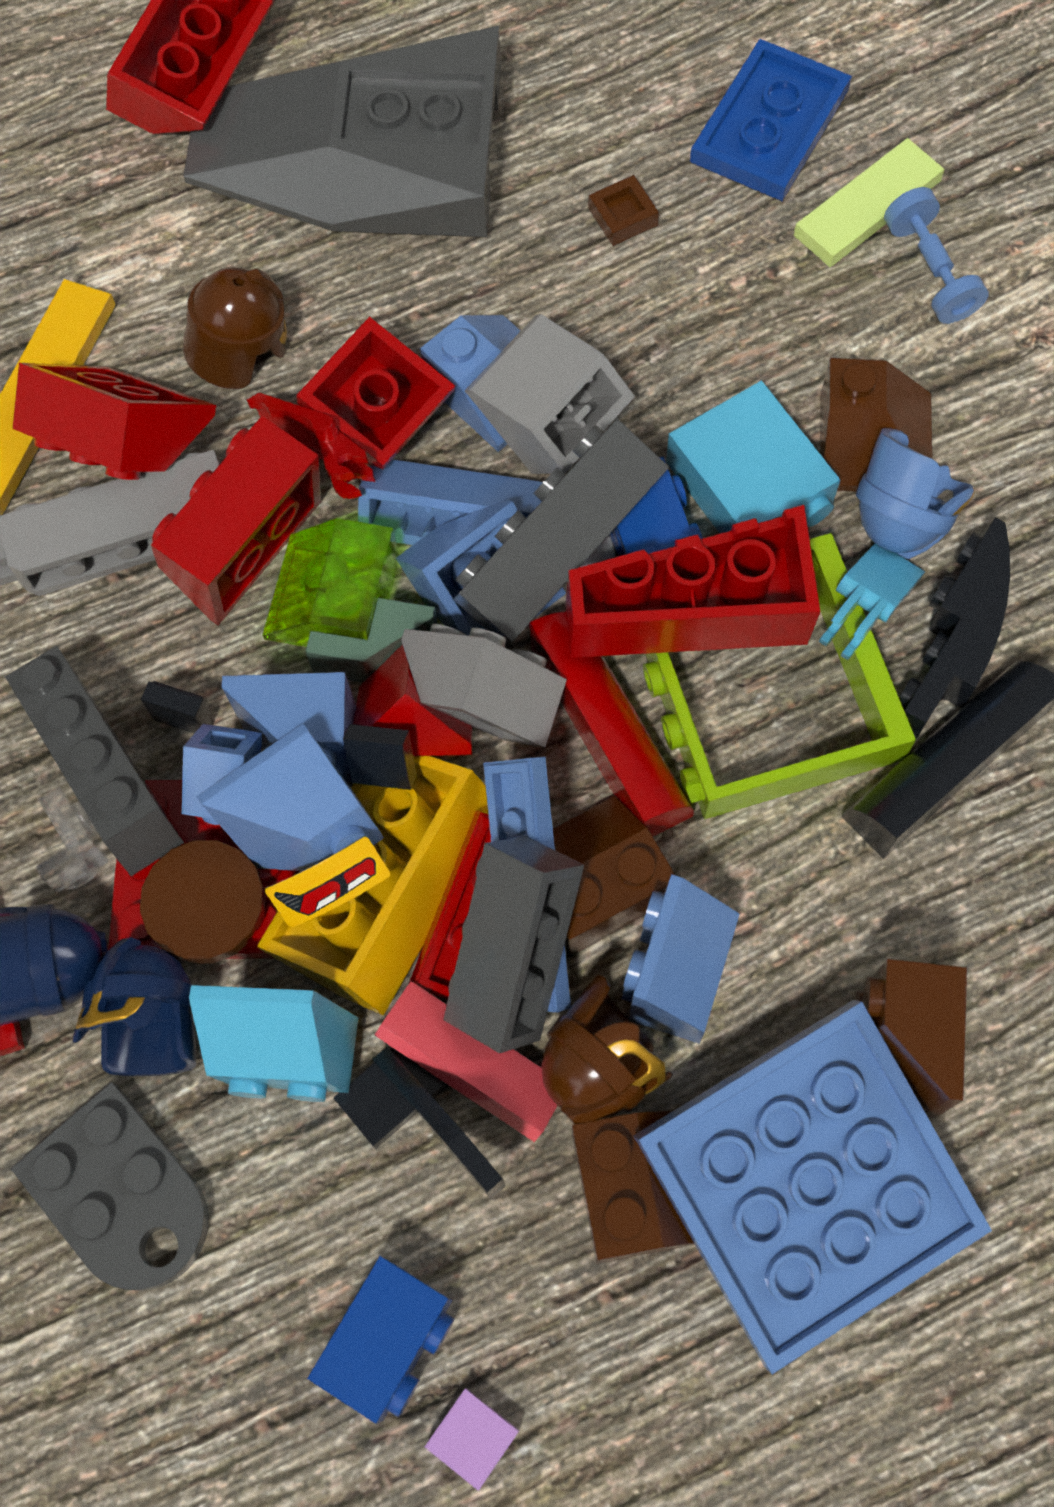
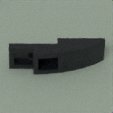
(965, 626)

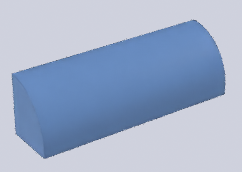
(423, 496)

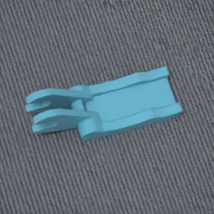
(877, 585)

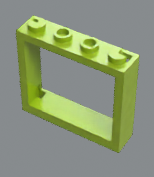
(869, 682)

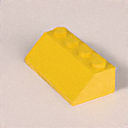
(375, 938)

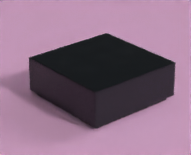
(176, 707)
(380, 756)

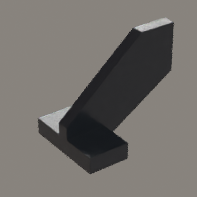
(396, 1091)

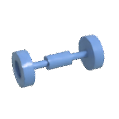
(912, 214)

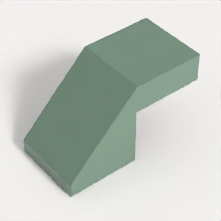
(363, 657)

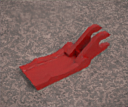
(319, 432)

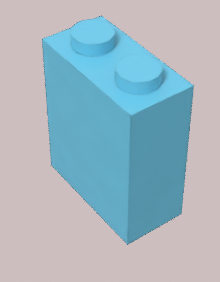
(751, 462)

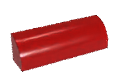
(611, 730)

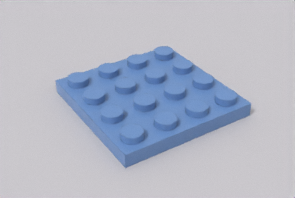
(813, 1184)

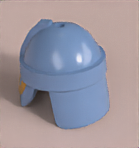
(901, 496)

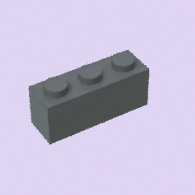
(512, 942)

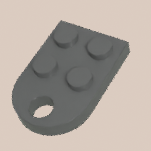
(111, 1187)

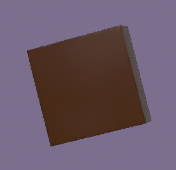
(623, 210)

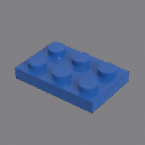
(770, 119)

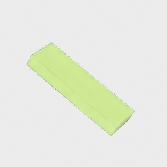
(860, 206)

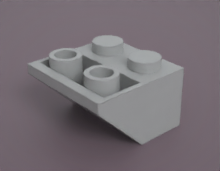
(548, 394)
(484, 682)

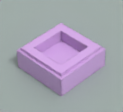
(472, 1438)

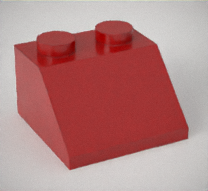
(376, 392)

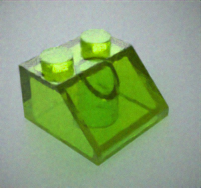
(332, 581)

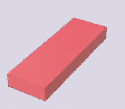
(499, 1083)

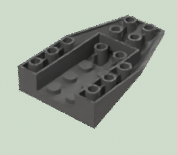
(363, 140)

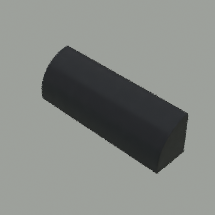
(952, 756)

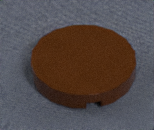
(203, 901)

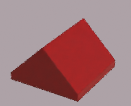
(392, 701)

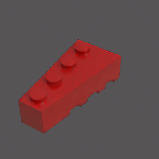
(700, 595)

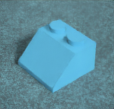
(274, 1040)

